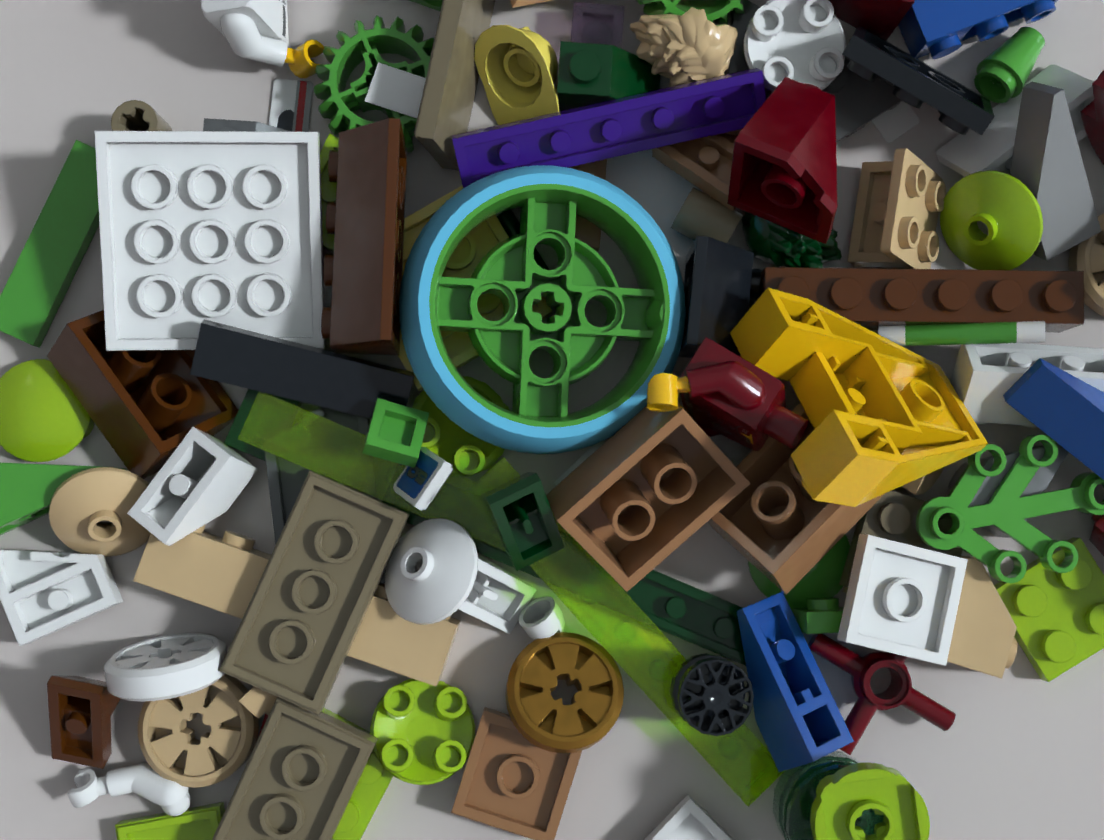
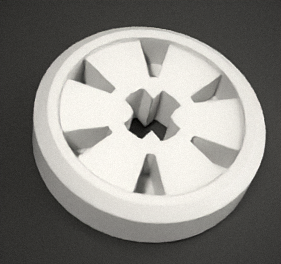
(165, 667)

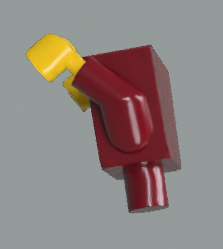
(729, 398)

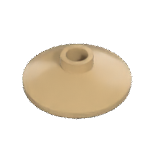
(96, 497)

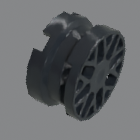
(711, 694)

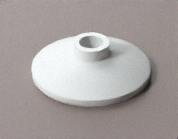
(431, 571)

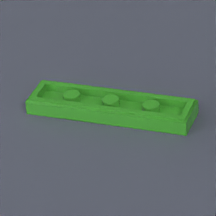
(53, 250)

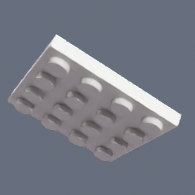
(209, 233)

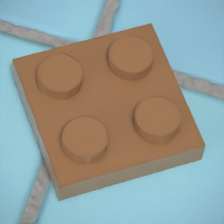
(514, 781)

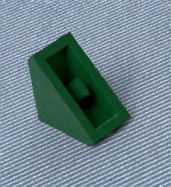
(523, 519)

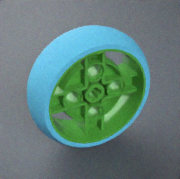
(549, 207)

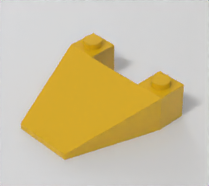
(872, 403)

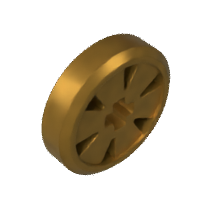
(592, 708)

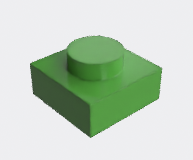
(395, 433)
(820, 616)

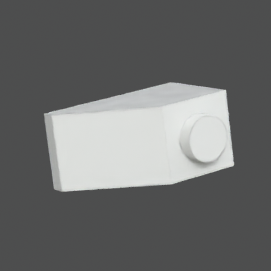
(192, 487)

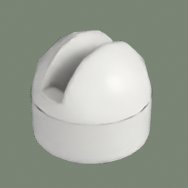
(542, 618)

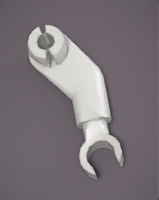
(131, 779)

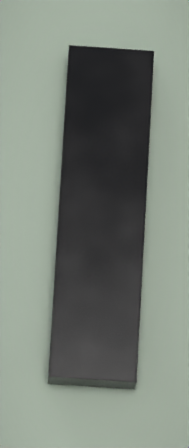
(296, 370)

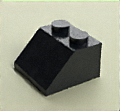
(717, 292)

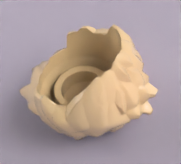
(685, 45)

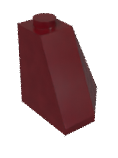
(788, 161)

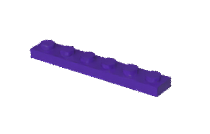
(613, 126)

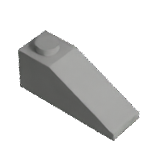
(1052, 168)

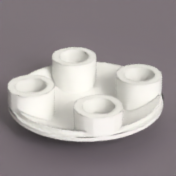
(795, 42)

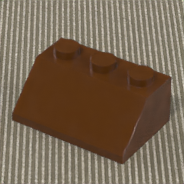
(138, 397)

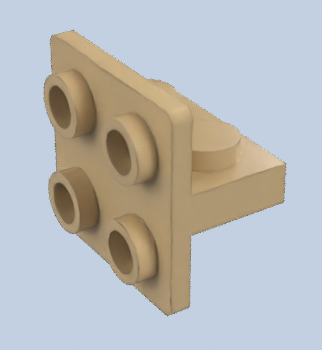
(897, 214)

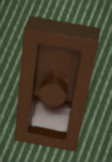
(80, 720)

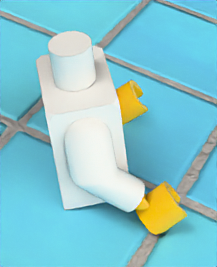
(260, 33)

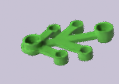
(1008, 510)

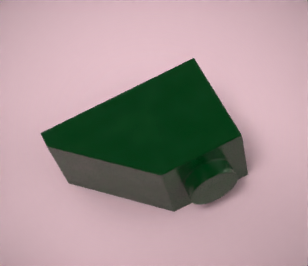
(600, 74)

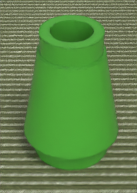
(1009, 66)

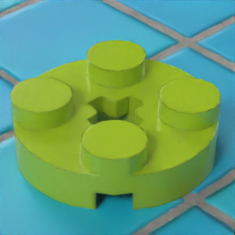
(864, 787)

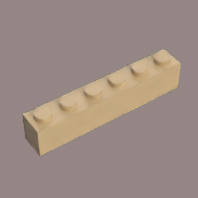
(227, 572)

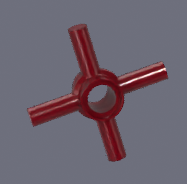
(898, 693)

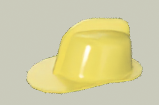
(517, 73)

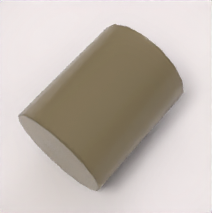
(137, 116)
(705, 217)

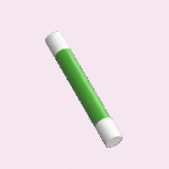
(965, 333)

